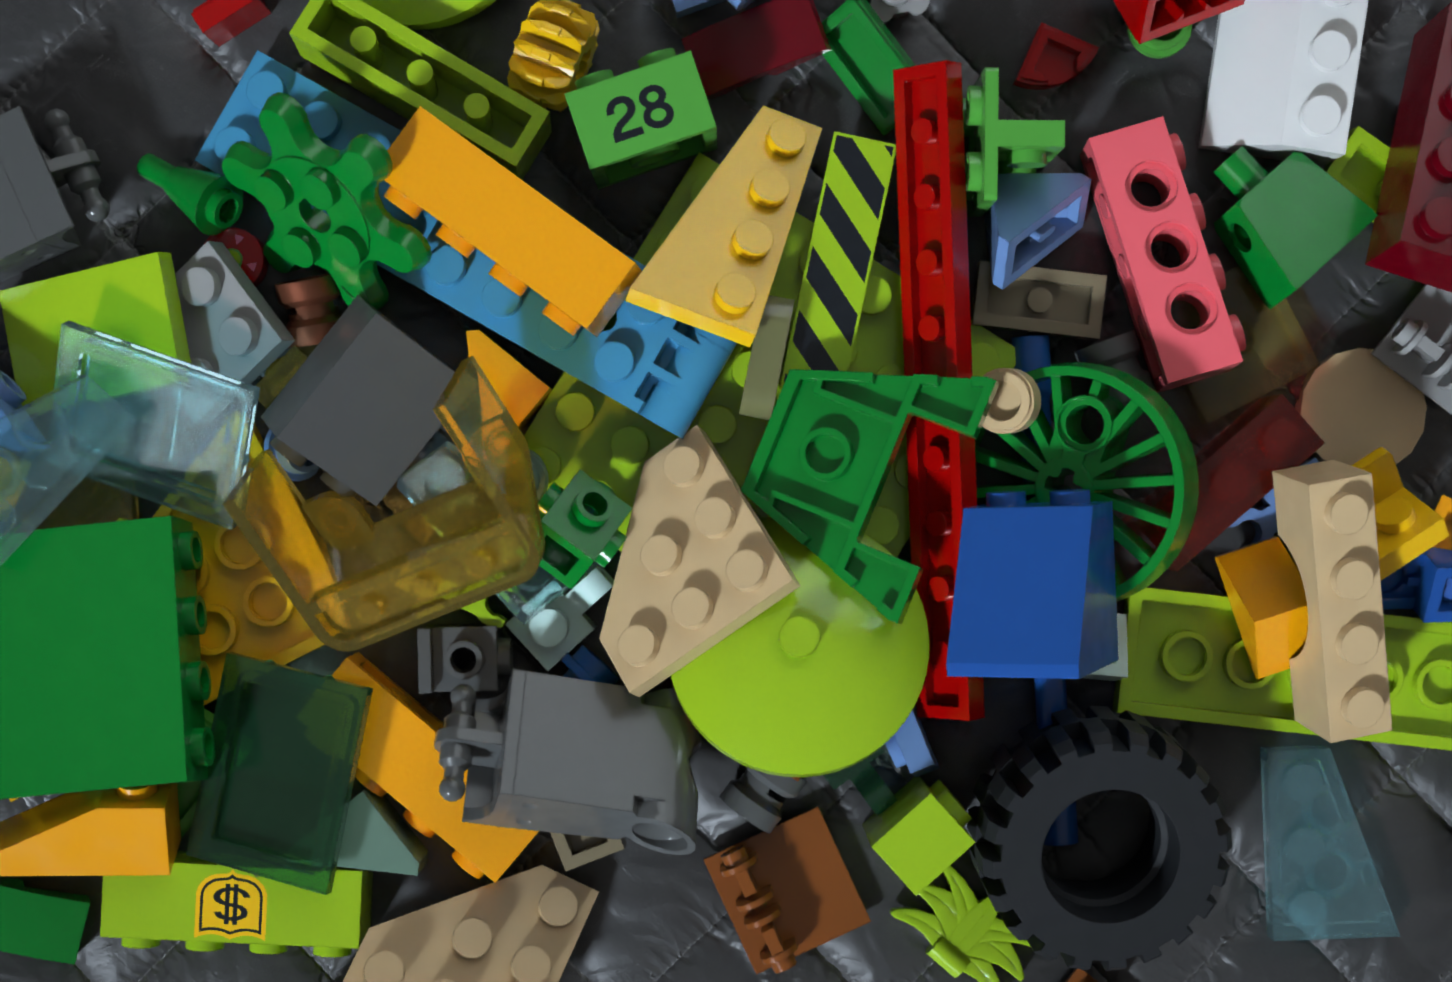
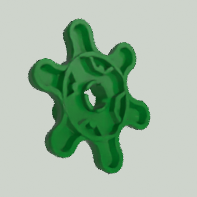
(343, 183)

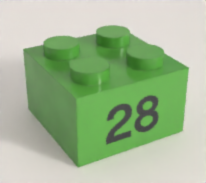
(642, 117)

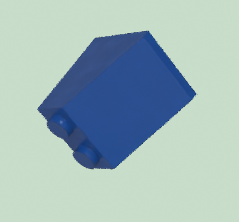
(1034, 588)

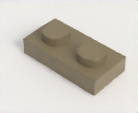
(1041, 303)

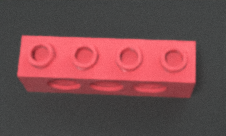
(1154, 156)

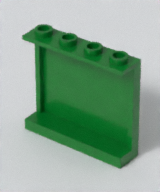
(103, 659)

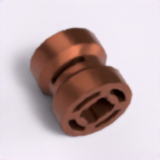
(310, 306)

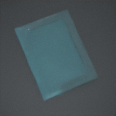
(189, 426)

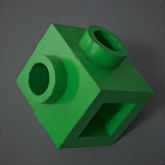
(580, 527)

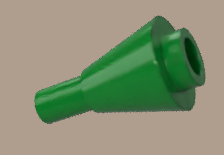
(201, 195)

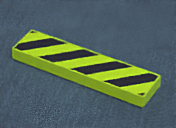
(840, 254)

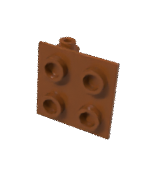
(787, 891)

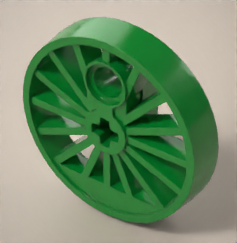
(1095, 463)

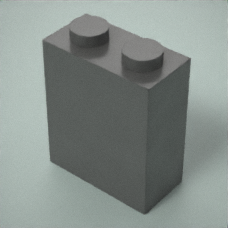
(360, 404)

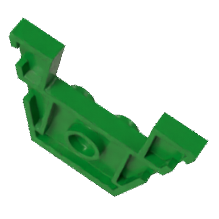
(832, 455)

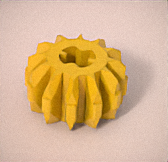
(552, 52)

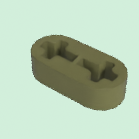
(767, 359)

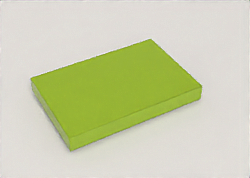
(123, 299)

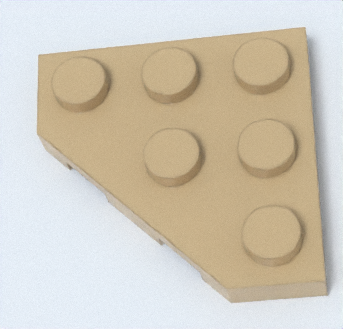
(689, 565)
(491, 934)

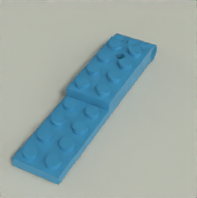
(641, 362)

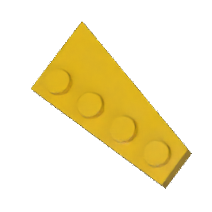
(731, 238)

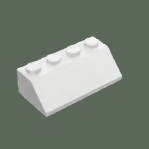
(1284, 78)

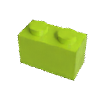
(920, 833)

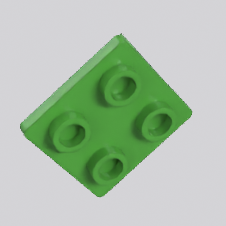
(1001, 144)

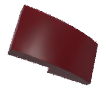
(756, 44)

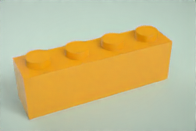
(509, 223)
(403, 762)

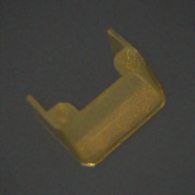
(384, 577)

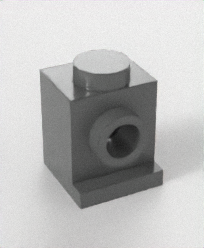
(436, 657)

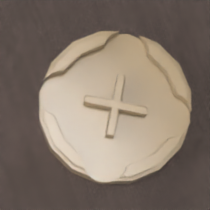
(1361, 406)

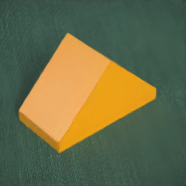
(514, 383)
(1266, 603)

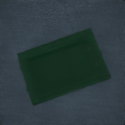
(280, 772)

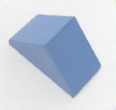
(1032, 220)

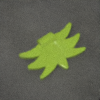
(963, 931)

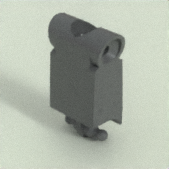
(32, 211)
(573, 760)

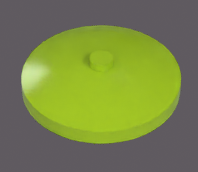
(810, 676)

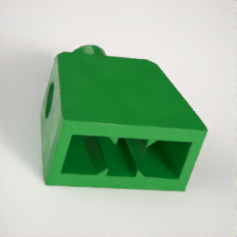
(1285, 221)

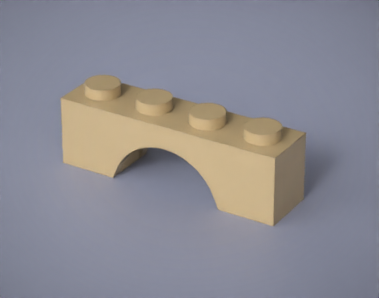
(1332, 533)

